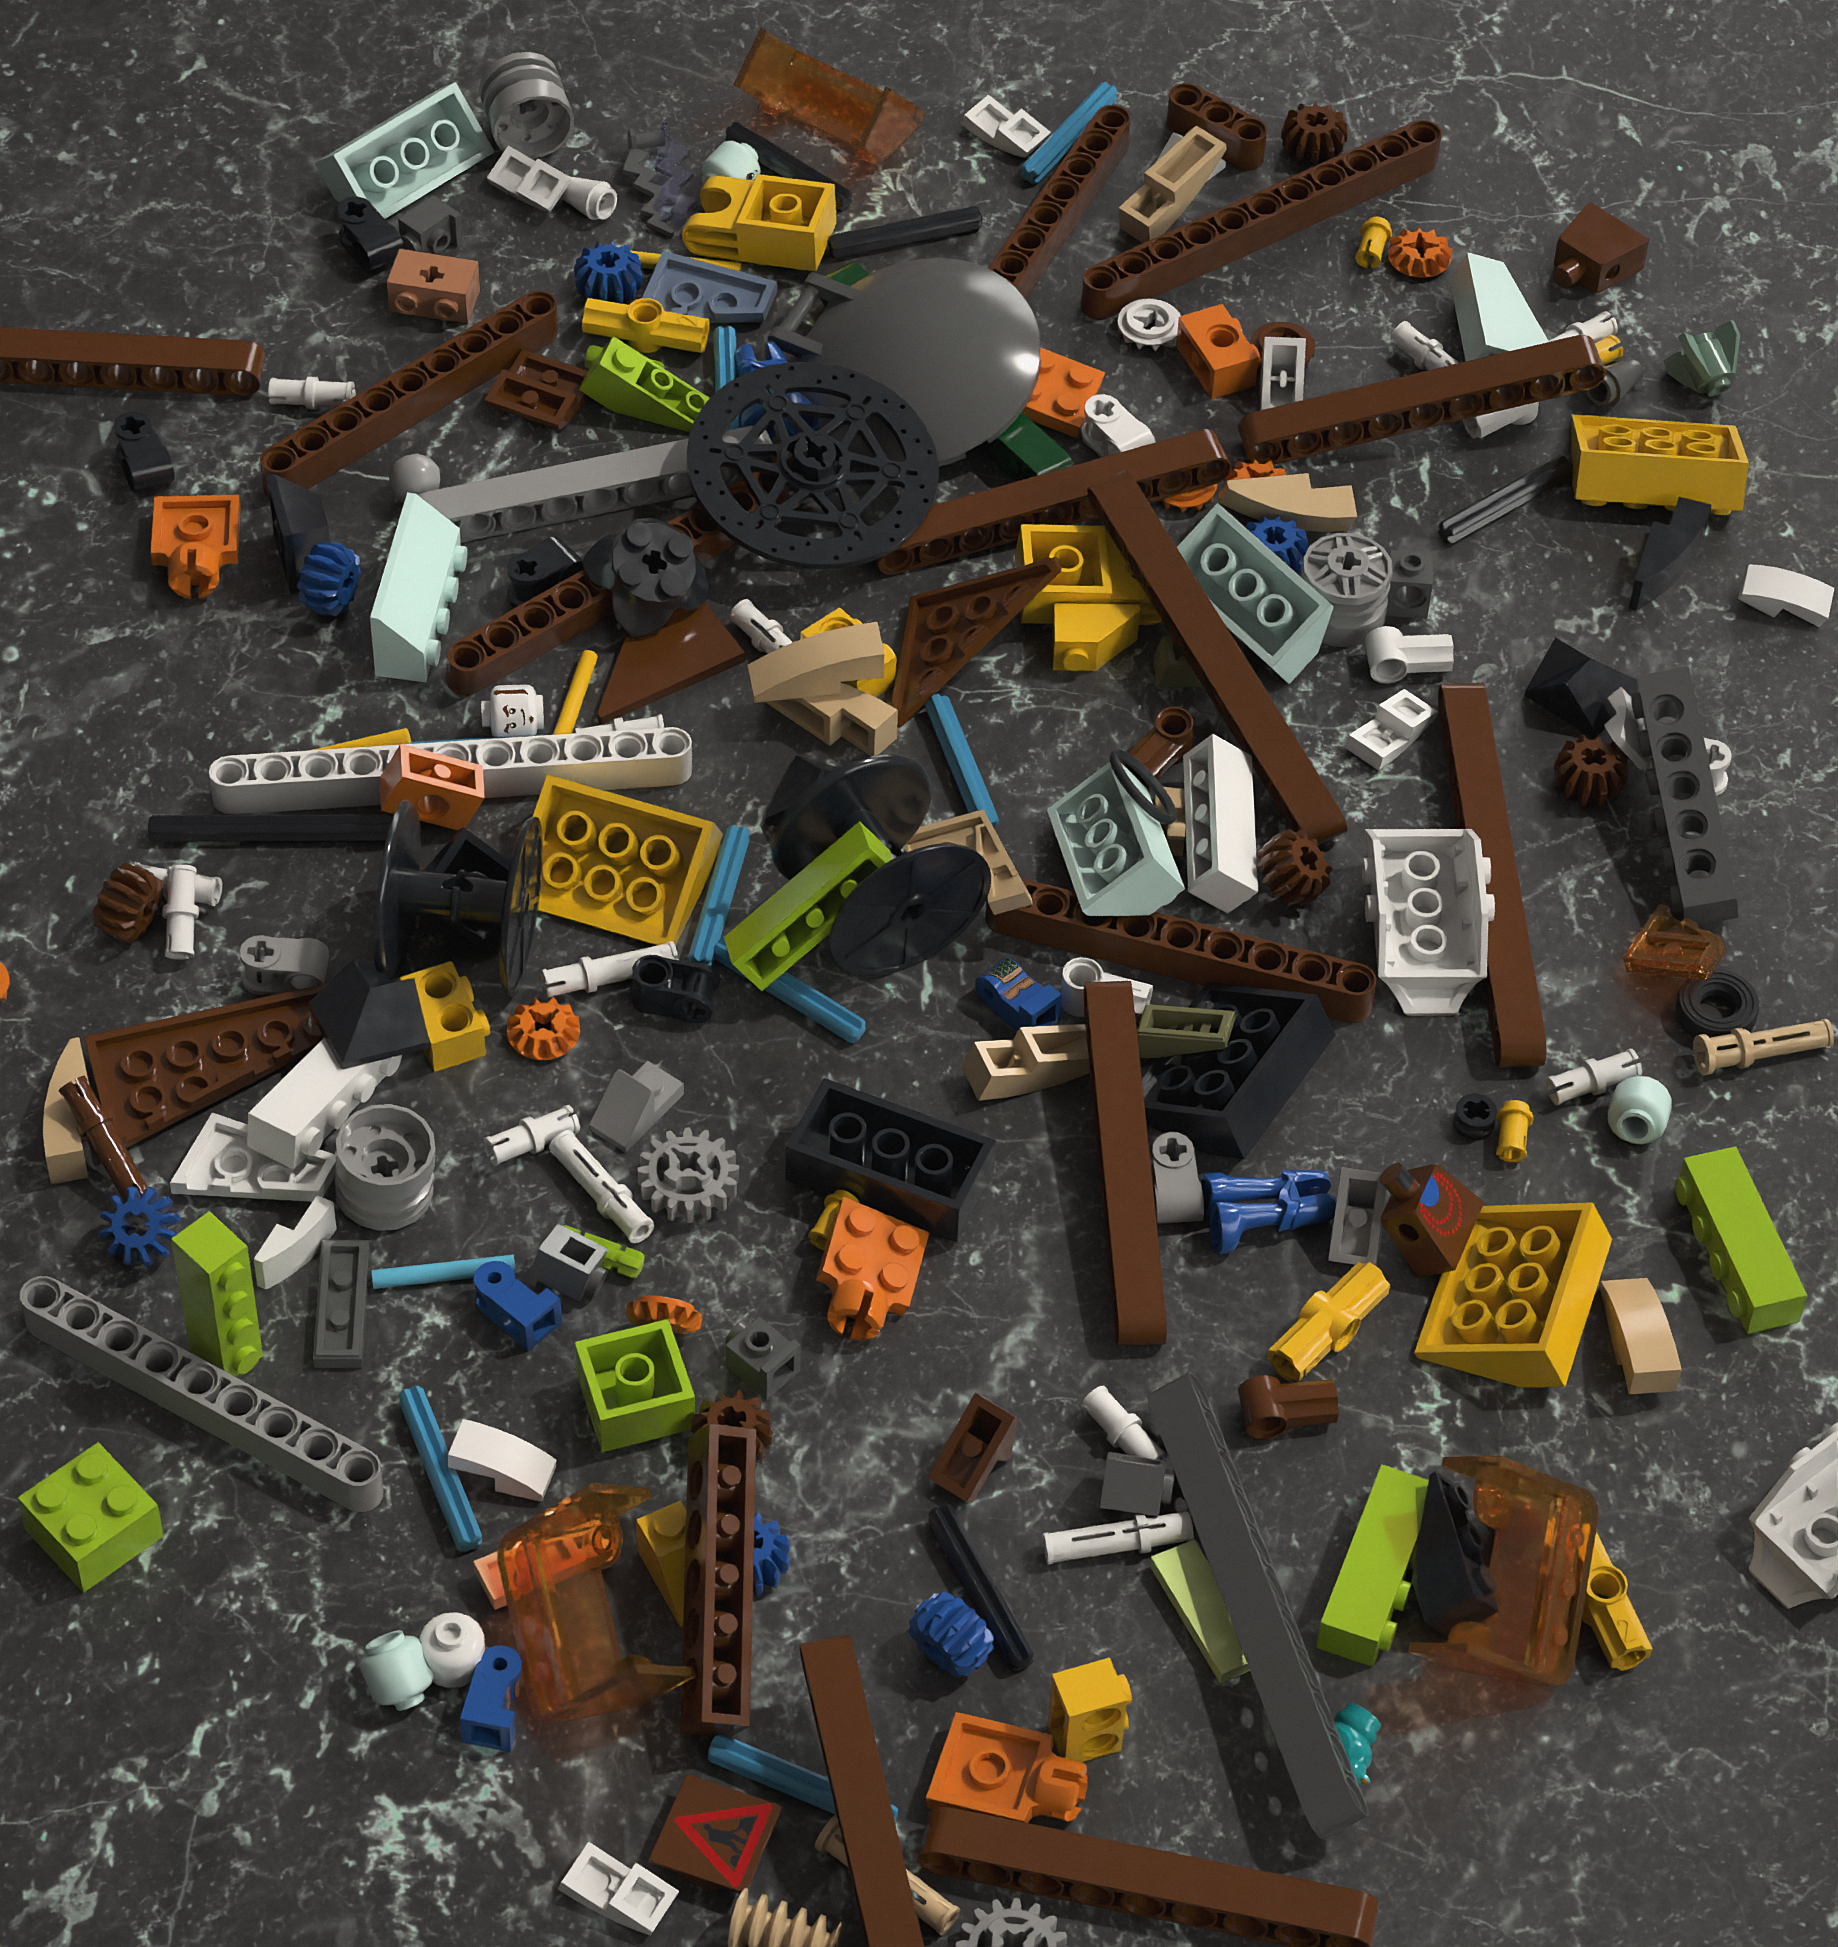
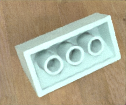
(408, 153)
(416, 592)
(1257, 593)
(1114, 848)

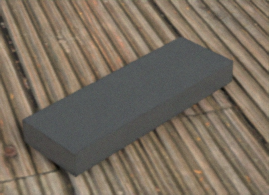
(341, 1304)

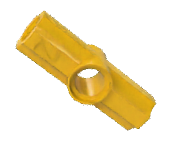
(645, 325)
(1328, 1321)
(1613, 1618)

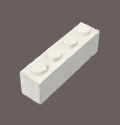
(1220, 824)
(311, 1104)

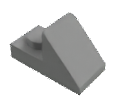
(634, 1104)
(1358, 1217)

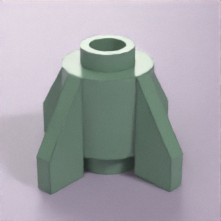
(1707, 362)

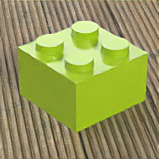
(635, 1385)
(90, 1517)

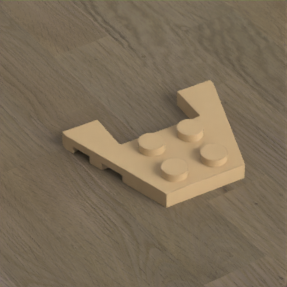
(977, 832)

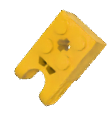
(763, 221)
(1090, 571)

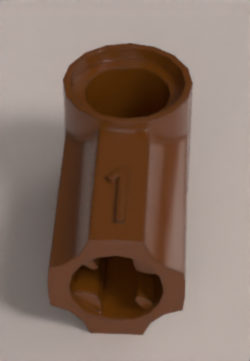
(1164, 742)
(1274, 1407)

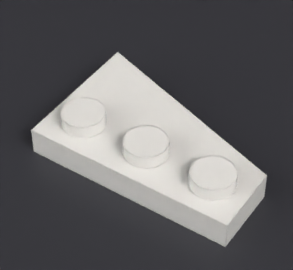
(226, 1167)

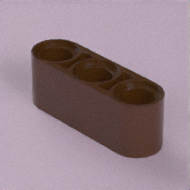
(1240, 131)

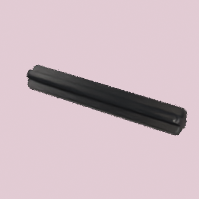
(784, 162)
(905, 232)
(1505, 499)
(981, 1587)

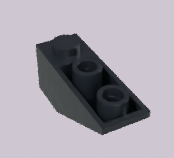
(1448, 1563)

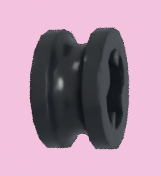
(1473, 1105)

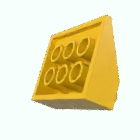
(1657, 463)
(621, 861)
(1518, 1294)

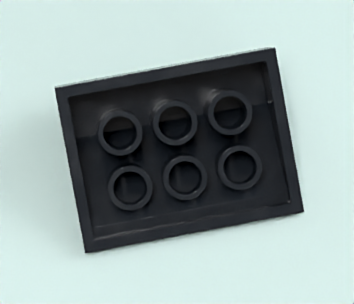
(1234, 1093)

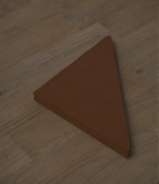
(954, 624)
(663, 662)

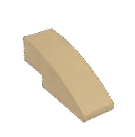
(1171, 185)
(1292, 499)
(818, 664)
(851, 714)
(1028, 1063)
(60, 1134)
(1640, 1336)

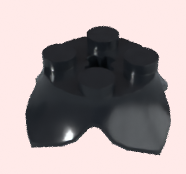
(644, 599)

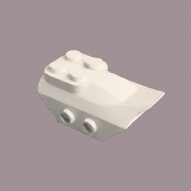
(1428, 914)
(1799, 1528)

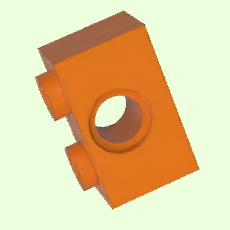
(1217, 351)
(440, 786)

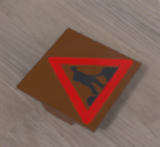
(715, 1835)

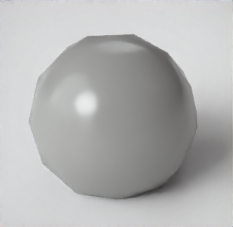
(413, 475)

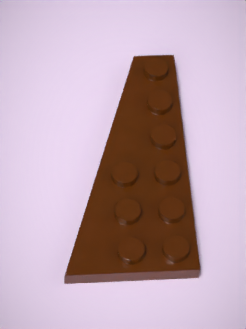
(185, 1062)

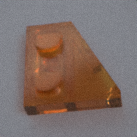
(1674, 948)

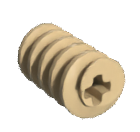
(759, 1928)

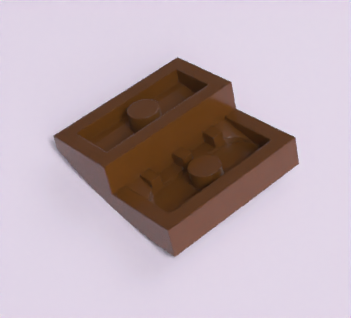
(539, 390)

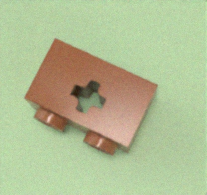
(433, 286)

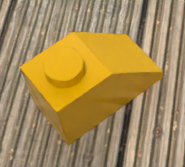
(1091, 634)
(662, 1549)

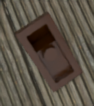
(976, 1444)

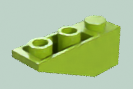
(641, 388)

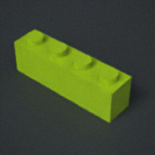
(803, 908)
(1740, 1240)
(217, 1295)
(1375, 1570)

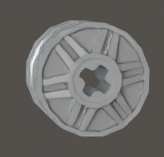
(526, 104)
(1355, 579)
(384, 1167)

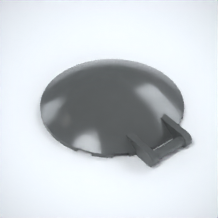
(935, 334)

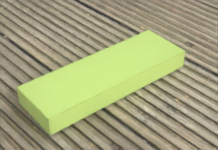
(1198, 1601)

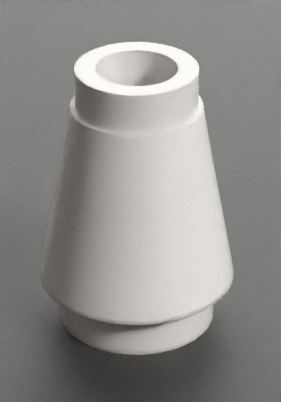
(591, 197)

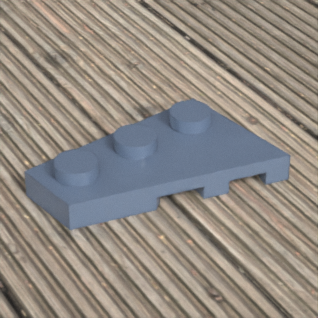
(710, 290)

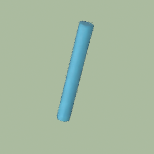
(433, 1272)

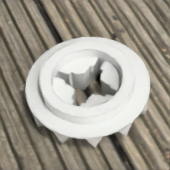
(1140, 314)

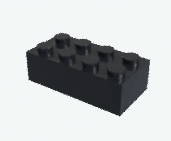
(890, 1159)

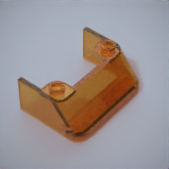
(827, 98)
(1539, 1572)
(563, 1610)

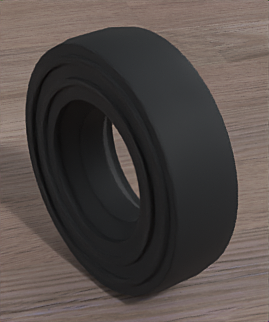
(1721, 984)

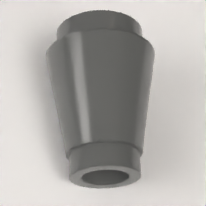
(1617, 382)

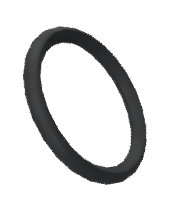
(1134, 792)

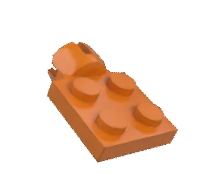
(1062, 393)
(195, 539)
(869, 1267)
(1005, 1773)

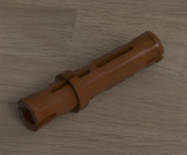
(97, 1127)

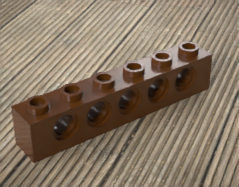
(718, 1580)

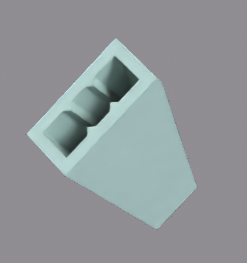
(1491, 309)

